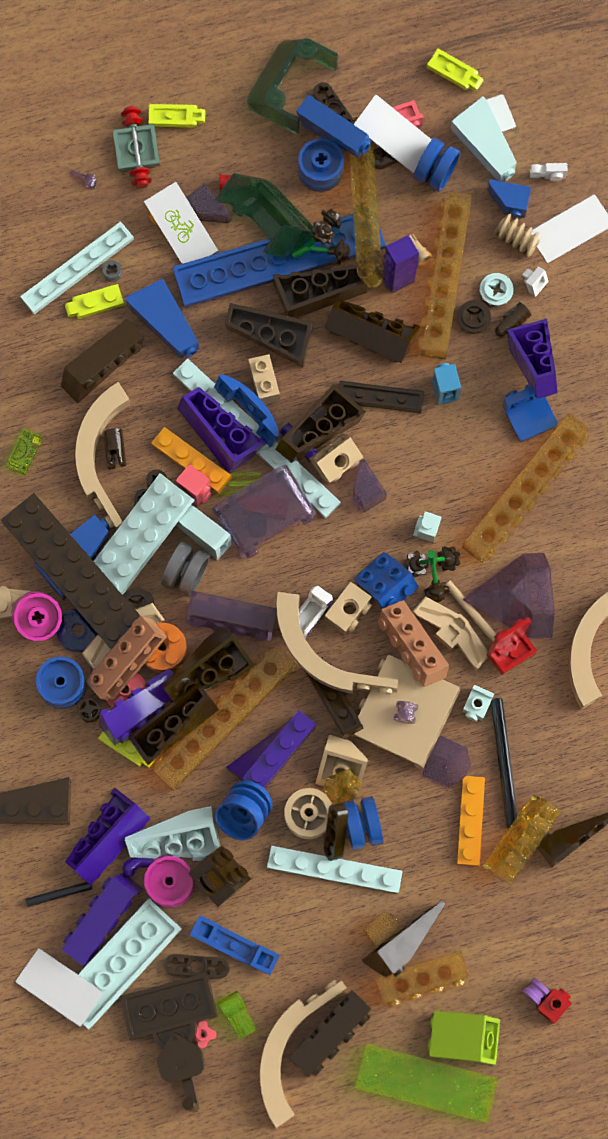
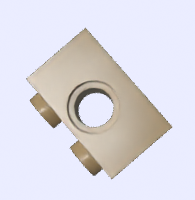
(264, 379)
(325, 458)
(350, 596)

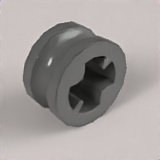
(112, 277)

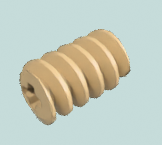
(517, 235)

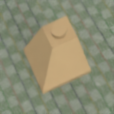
(340, 756)

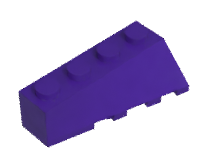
(400, 264)
(220, 431)
(136, 711)
(272, 753)
(106, 836)

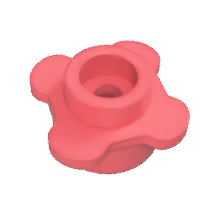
(209, 1034)

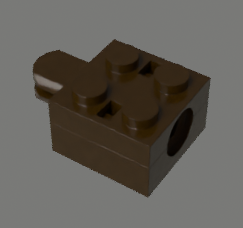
(219, 876)

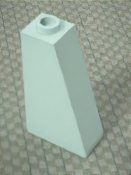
(485, 140)
(205, 532)

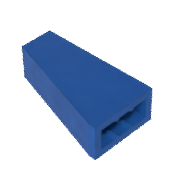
(332, 126)
(161, 314)
(90, 537)

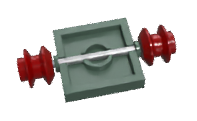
(136, 147)

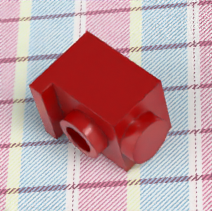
(548, 1011)

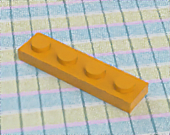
(184, 454)
(471, 821)

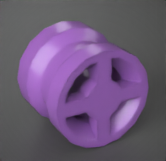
(535, 991)

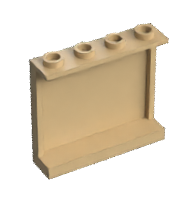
(406, 740)

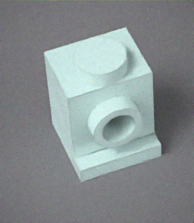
(427, 526)
(482, 695)

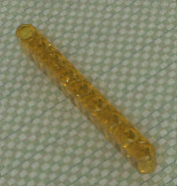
(366, 217)

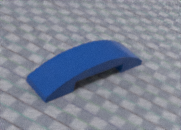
(252, 404)
(234, 945)

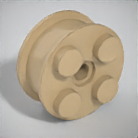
(295, 809)

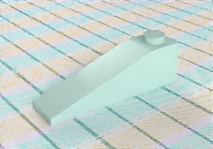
(185, 835)

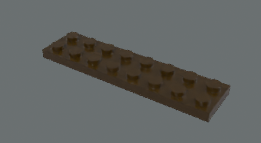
(71, 569)

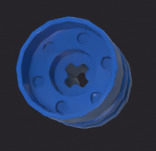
(243, 810)

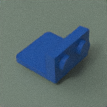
(528, 414)
(386, 581)

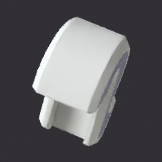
(314, 609)

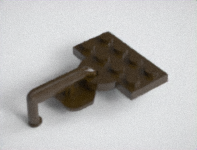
(163, 1014)

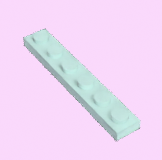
(77, 268)
(336, 870)

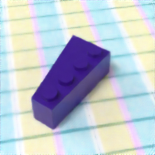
(534, 356)
(100, 918)

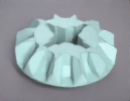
(492, 280)

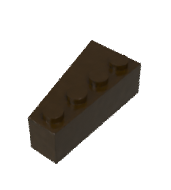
(317, 289)
(273, 331)
(101, 360)
(322, 422)
(37, 804)
(330, 1034)

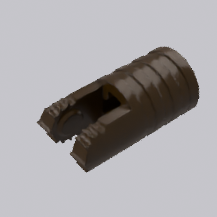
(514, 318)
(114, 445)

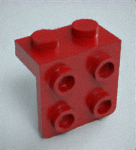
(511, 647)

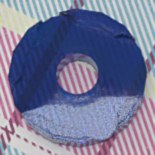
(68, 639)

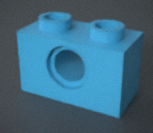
(446, 383)

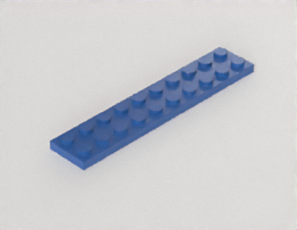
(251, 267)

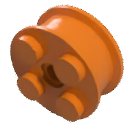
(173, 655)

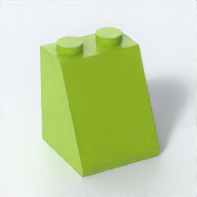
(464, 1037)

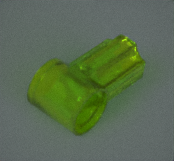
(235, 1011)

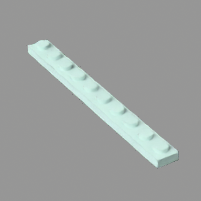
(317, 494)

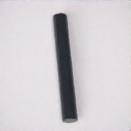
(60, 893)

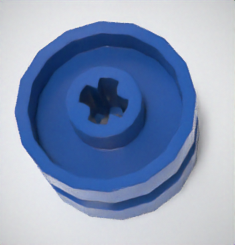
(321, 164)
(436, 164)
(49, 677)
(362, 823)

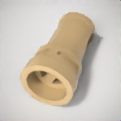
(424, 255)

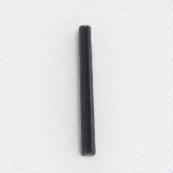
(504, 761)

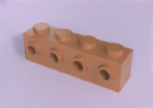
(413, 643)
(126, 658)

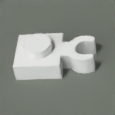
(551, 171)

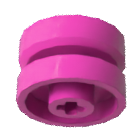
(45, 625)
(169, 868)

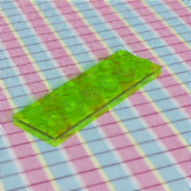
(426, 1083)

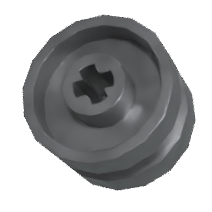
(185, 569)

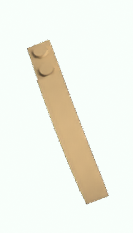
(91, 428)
(310, 662)
(579, 663)
(270, 1077)

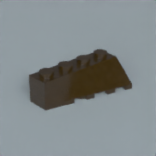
(372, 330)
(173, 723)

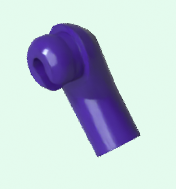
(134, 863)

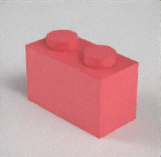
(195, 485)

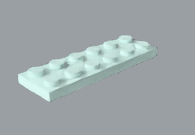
(142, 532)
(128, 955)

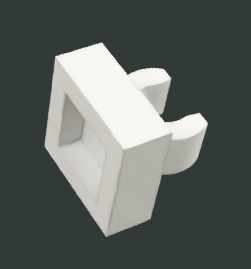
(535, 280)

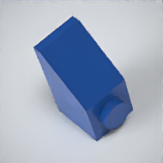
(510, 197)

